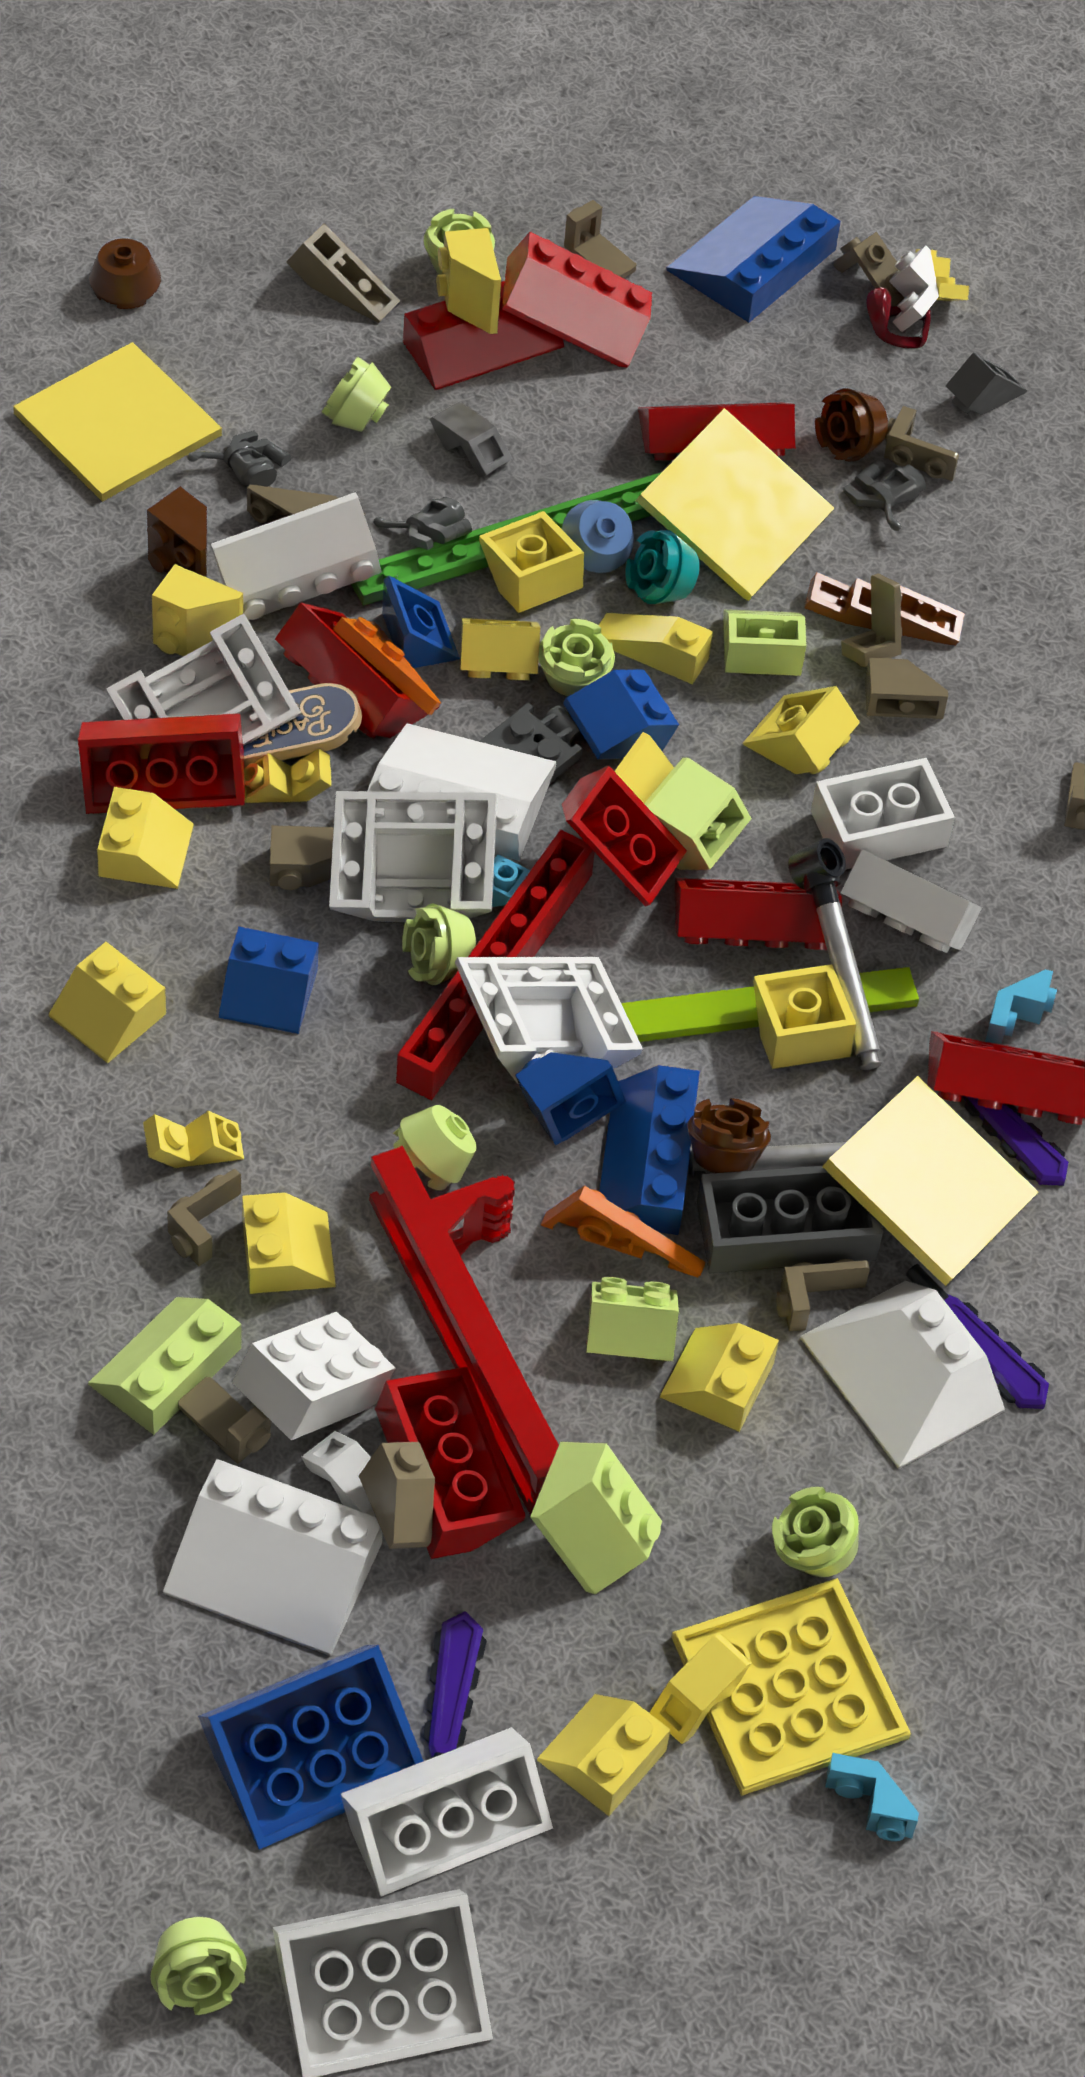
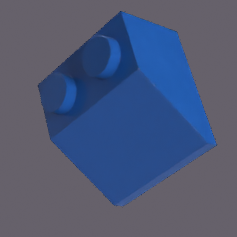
(618, 710)
(269, 980)
(569, 1092)

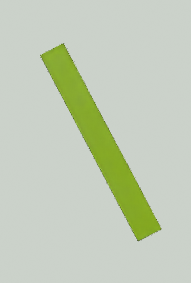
(737, 1007)

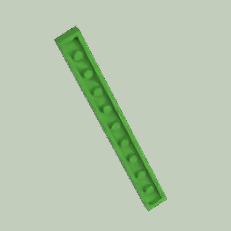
(464, 555)

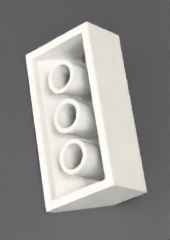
(298, 556)
(447, 1810)

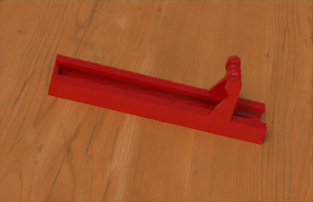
(433, 1261)

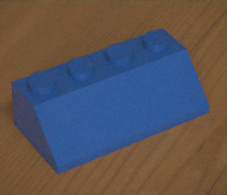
(651, 1146)

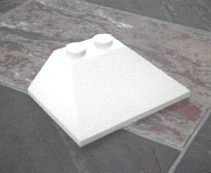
(216, 679)
(412, 852)
(548, 1007)
(907, 1370)

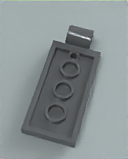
(556, 734)

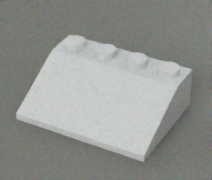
(449, 763)
(274, 1557)
(383, 1983)

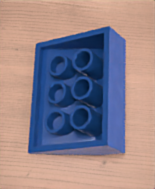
(758, 253)
(309, 1741)

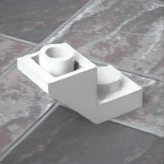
(917, 284)
(341, 1462)

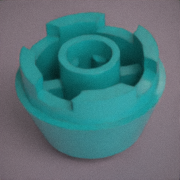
(662, 568)

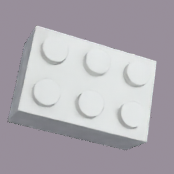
(884, 811)
(910, 902)
(313, 1375)

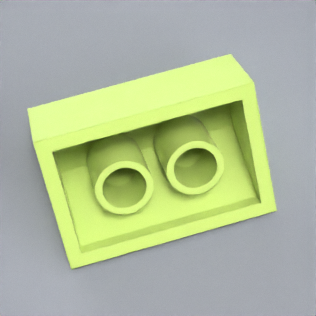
(168, 1360)
(595, 1515)

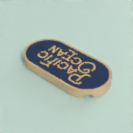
(325, 721)

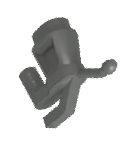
(247, 458)
(894, 488)
(437, 522)

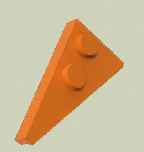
(389, 659)
(619, 1230)

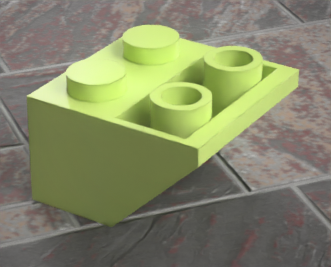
(764, 642)
(699, 813)
(632, 1319)

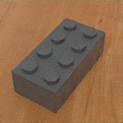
(782, 1220)

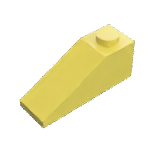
(660, 642)

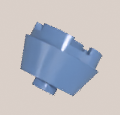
(601, 533)

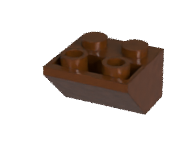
(178, 533)

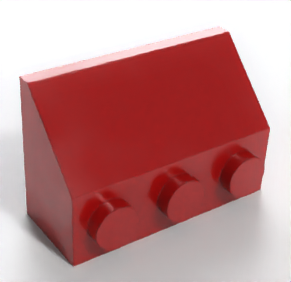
(623, 832)

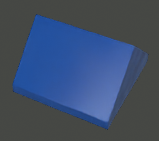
(417, 625)

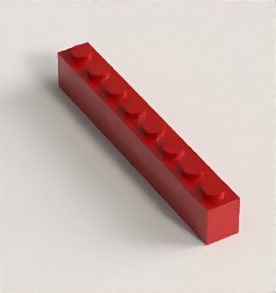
(516, 932)

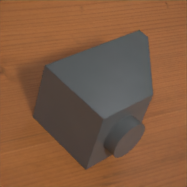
(983, 386)

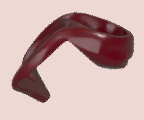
(880, 310)

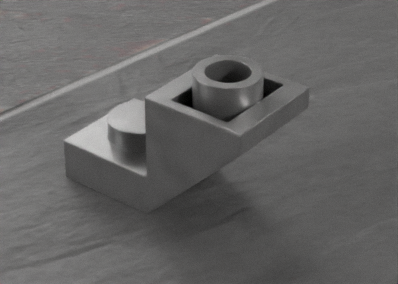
(476, 435)

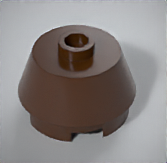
(124, 274)
(851, 424)
(728, 1136)

